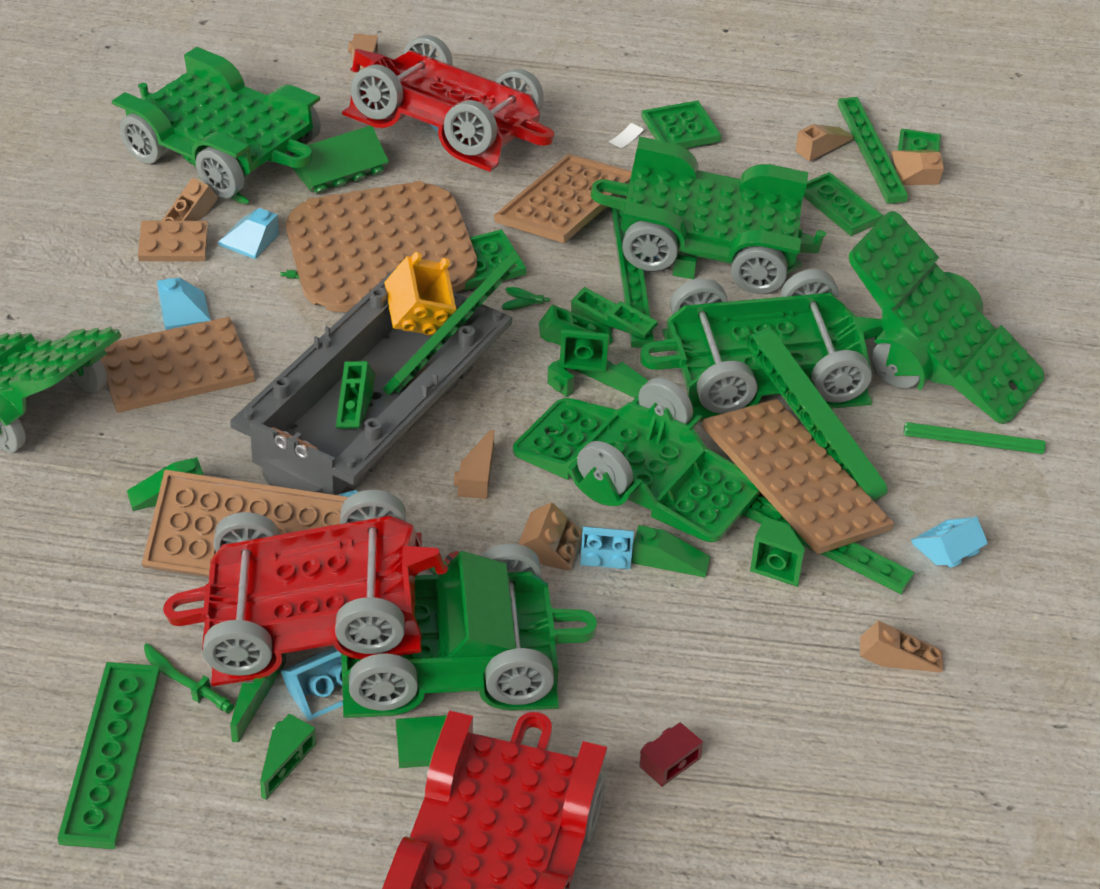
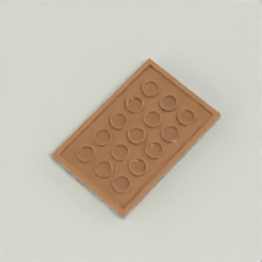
(560, 199)
(175, 364)

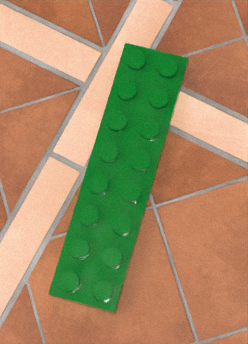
(457, 319)
(109, 756)

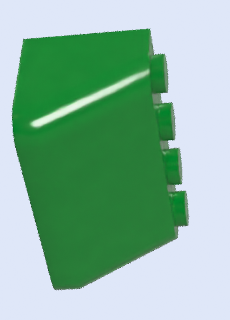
(343, 160)
(474, 607)

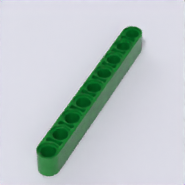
(814, 410)

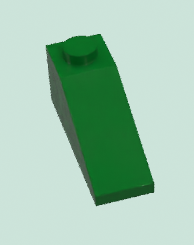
(560, 319)
(355, 394)
(146, 492)
(664, 551)
(288, 746)

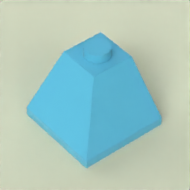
(252, 233)
(181, 303)

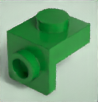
(560, 379)

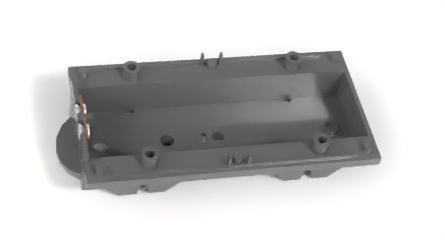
(297, 412)

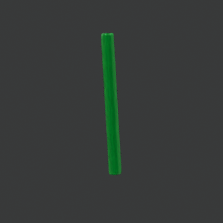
(974, 438)

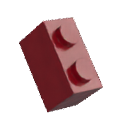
(670, 754)

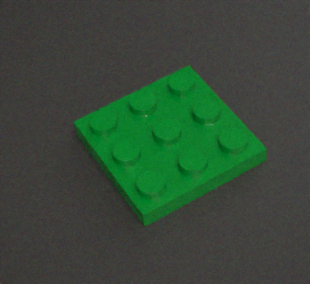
(681, 124)
(491, 251)

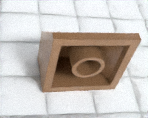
(918, 166)

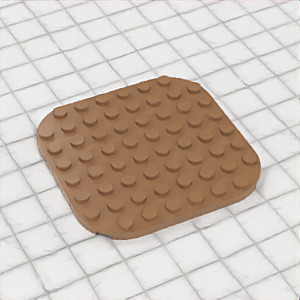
(358, 237)

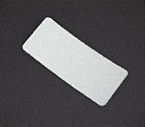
(626, 136)

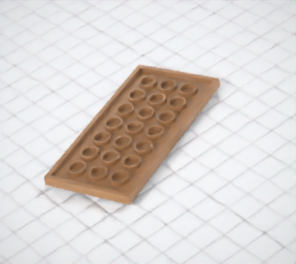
(797, 476)
(194, 504)

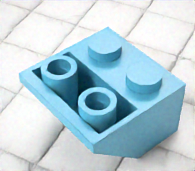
(606, 547)

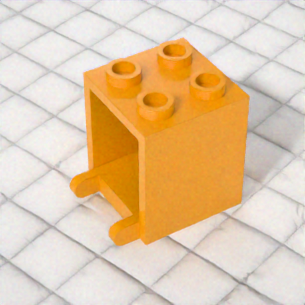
(420, 295)

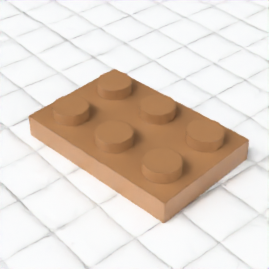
(173, 241)

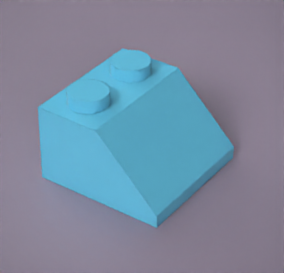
(951, 541)

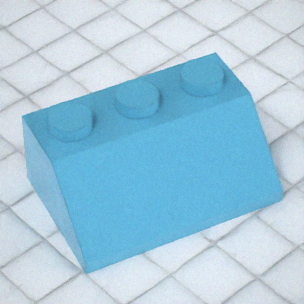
(314, 675)

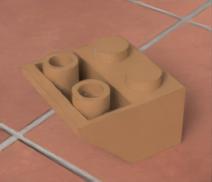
(552, 537)

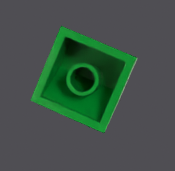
(584, 350)
(777, 552)

